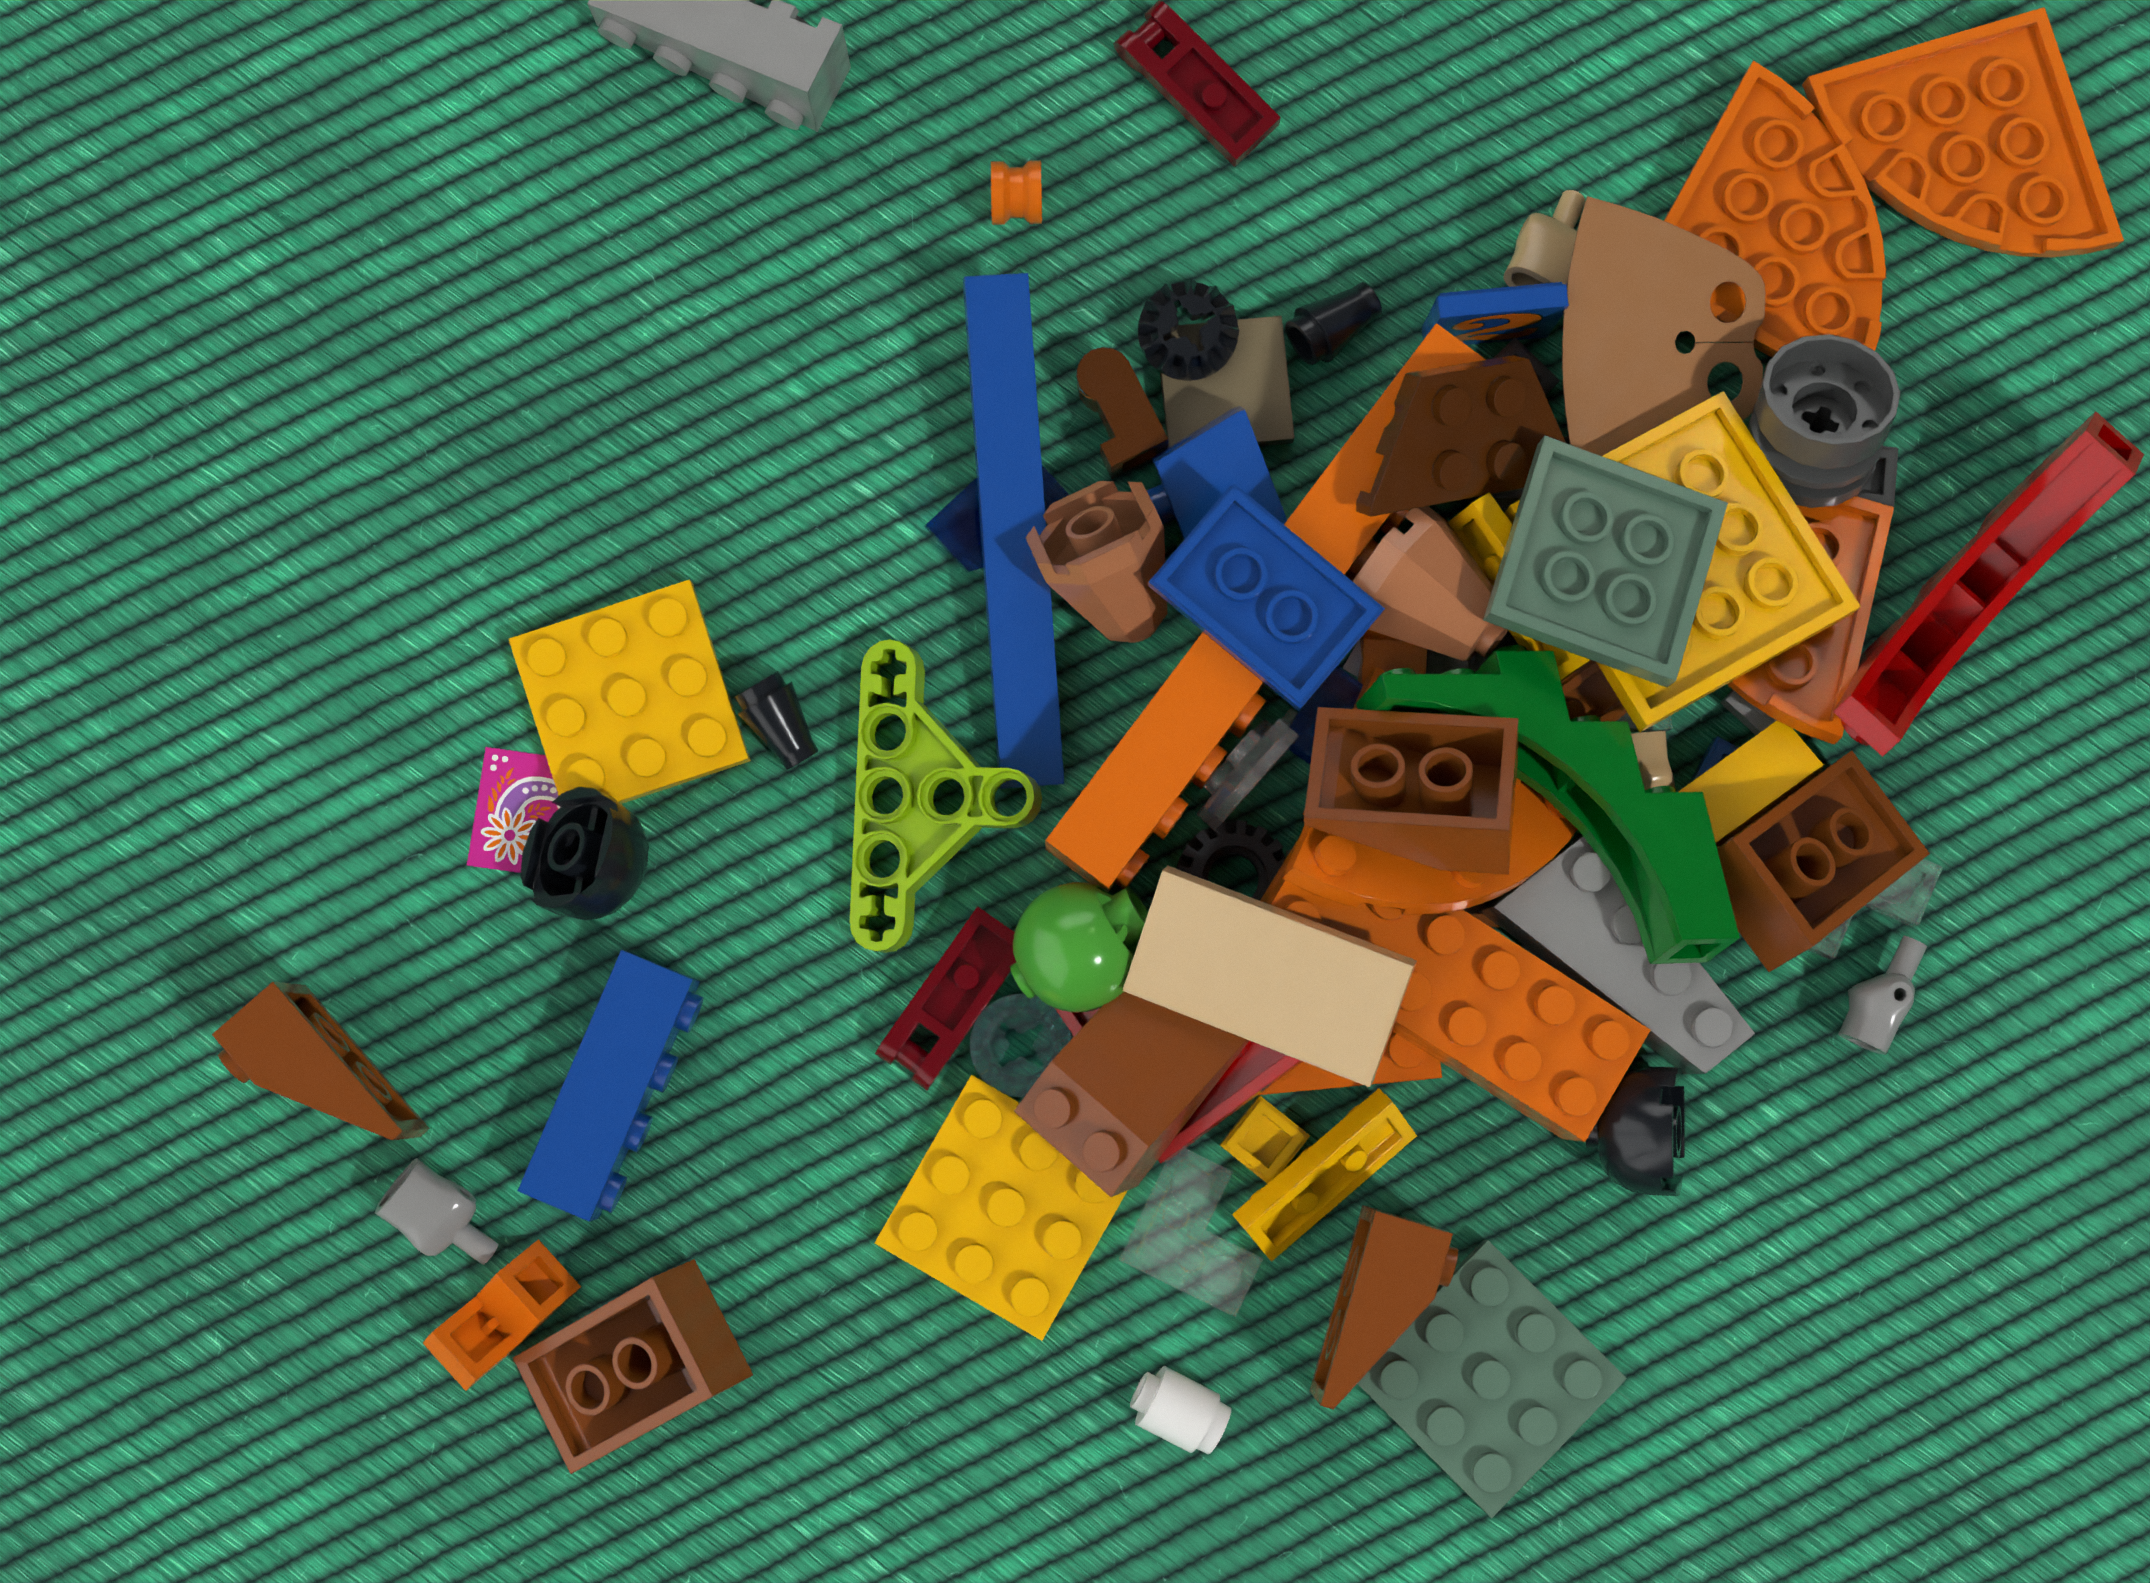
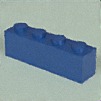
(610, 1086)

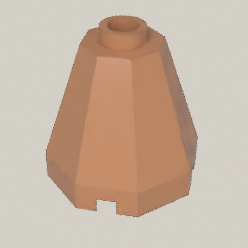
(1101, 556)
(1430, 589)

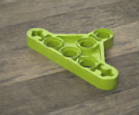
(916, 828)

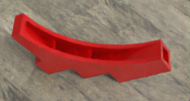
(1981, 579)

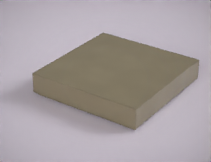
(1251, 379)

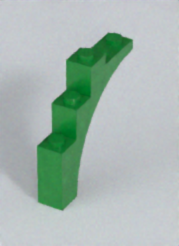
(1588, 769)

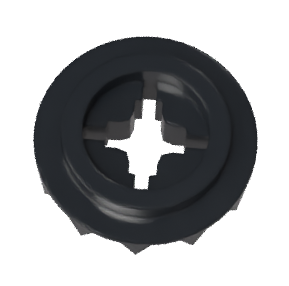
(1178, 356)

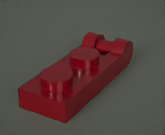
(1198, 83)
(952, 997)

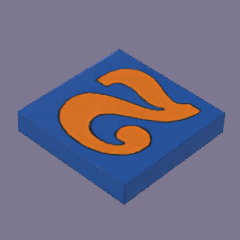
(1499, 313)

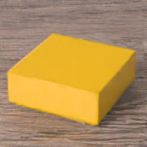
(1264, 1140)

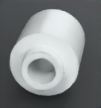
(1180, 1410)

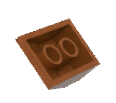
(1417, 785)
(1815, 861)
(302, 1053)
(1126, 1088)
(1382, 1291)
(632, 1365)

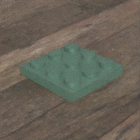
(1606, 561)
(1491, 1379)

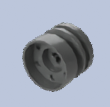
(1824, 417)

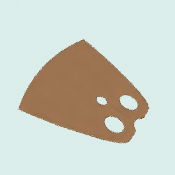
(1628, 299)

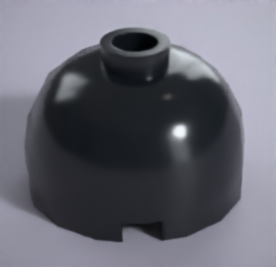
(585, 856)
(1643, 1131)

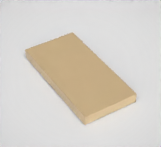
(1269, 975)

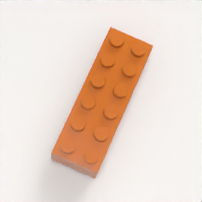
(1492, 1009)

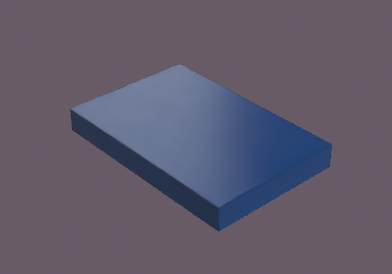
(1265, 596)

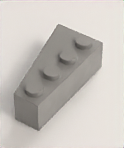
(740, 48)
(1584, 928)

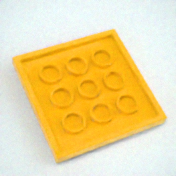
(1767, 572)

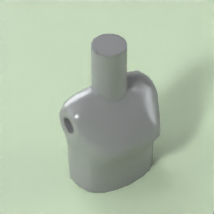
(1883, 1001)
(434, 1213)

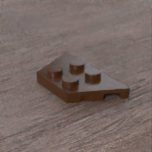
(1460, 435)

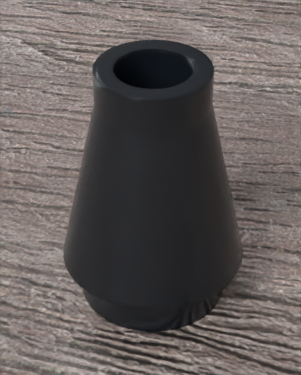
(1331, 323)
(777, 719)

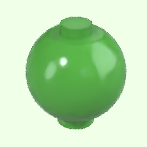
(1077, 945)

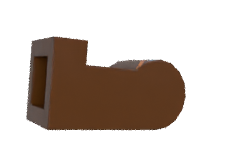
(1114, 392)

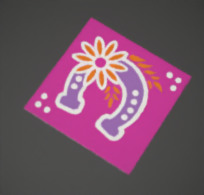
(511, 797)

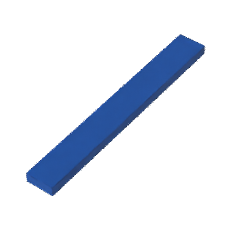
(1008, 509)

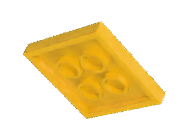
(630, 696)
(999, 1212)

